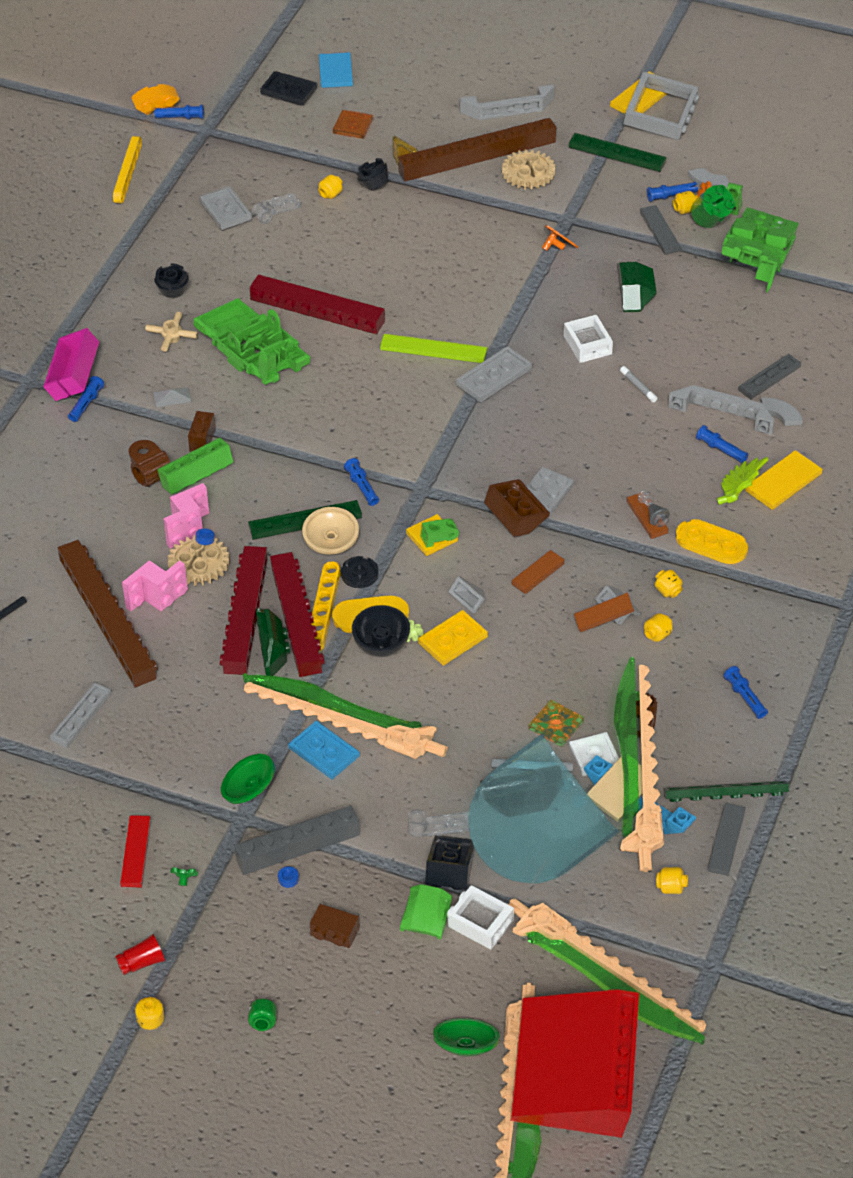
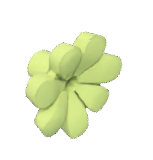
(415, 631)

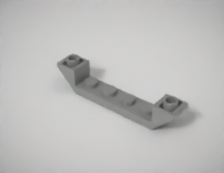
(508, 107)
(724, 402)

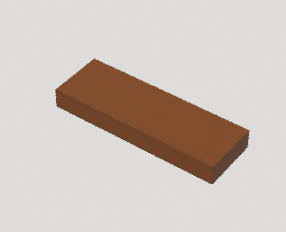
(642, 513)
(538, 572)
(604, 612)

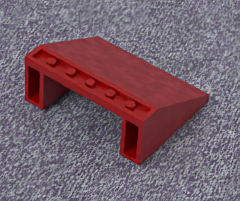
(576, 1061)

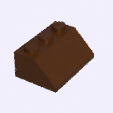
(515, 507)

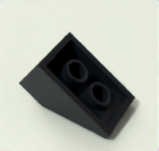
(449, 862)

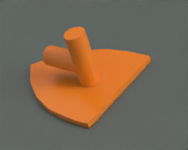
(552, 240)

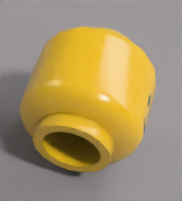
(330, 186)
(683, 202)
(668, 583)
(658, 626)
(671, 880)
(149, 1013)

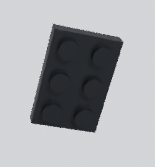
(288, 88)

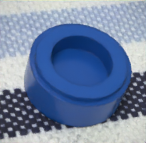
(204, 536)
(288, 877)

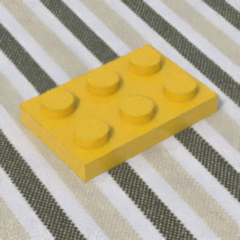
(452, 637)

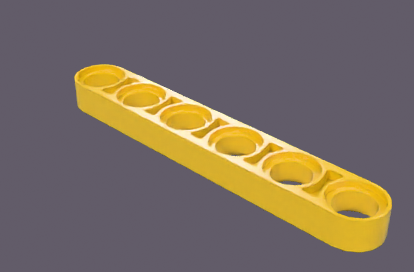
(127, 169)
(326, 606)

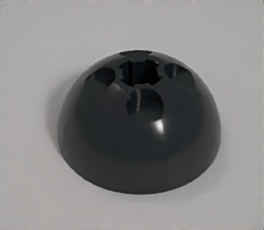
(381, 630)

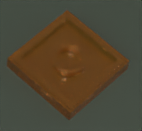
(352, 124)

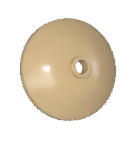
(330, 530)

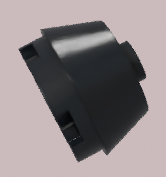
(373, 174)
(171, 280)

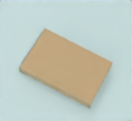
(609, 791)

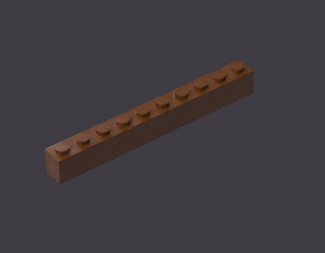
(476, 149)
(107, 613)

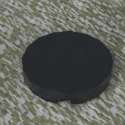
(359, 572)

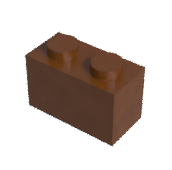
(201, 430)
(334, 926)

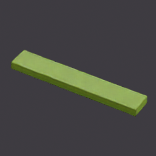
(433, 348)

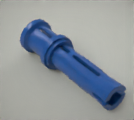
(187, 112)
(664, 191)
(90, 393)
(715, 441)
(358, 476)
(742, 687)

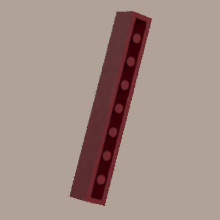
(317, 304)
(243, 614)
(296, 614)

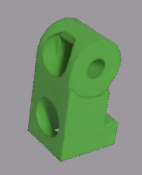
(736, 191)
(438, 531)

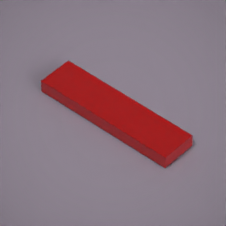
(135, 851)

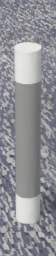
(650, 395)

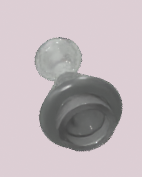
(657, 515)

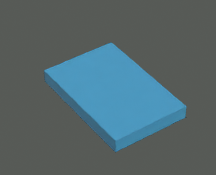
(335, 70)
(324, 750)

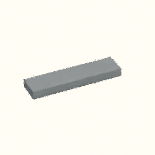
(80, 715)

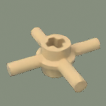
(171, 331)

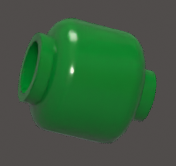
(262, 1014)

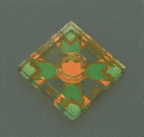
(556, 723)

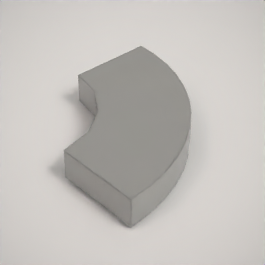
(702, 175)
(782, 411)

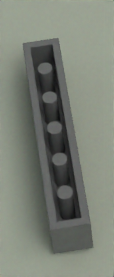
(297, 840)

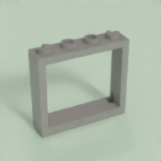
(655, 124)

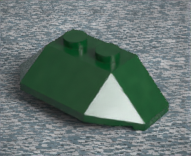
(636, 285)
(272, 641)

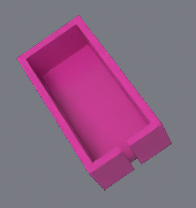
(71, 364)

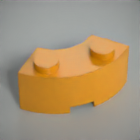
(155, 97)

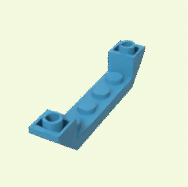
(672, 822)

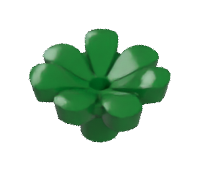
(184, 874)

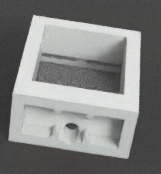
(588, 338)
(480, 917)

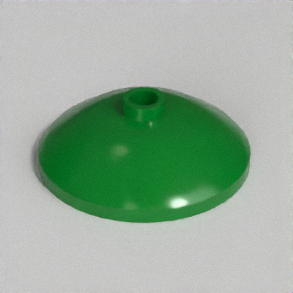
(248, 779)
(466, 1036)

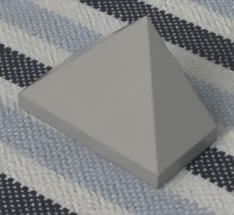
(172, 397)
(467, 594)

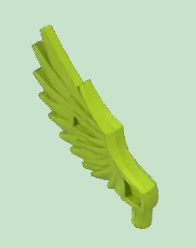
(740, 479)

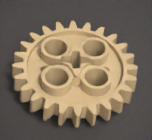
(536, 172)
(200, 561)

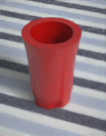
(140, 956)

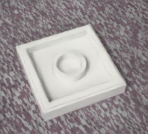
(587, 748)

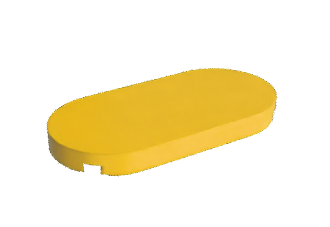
(712, 541)
(347, 610)

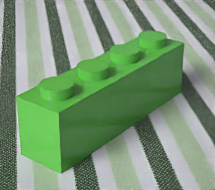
(195, 466)

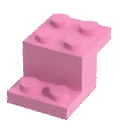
(186, 514)
(155, 586)

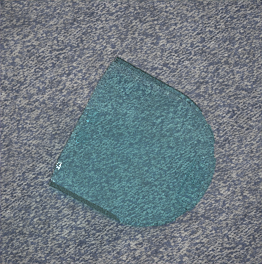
(535, 817)

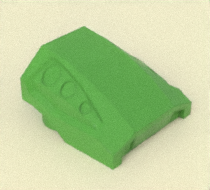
(426, 911)

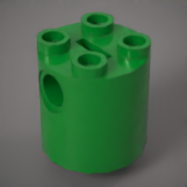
(712, 206)

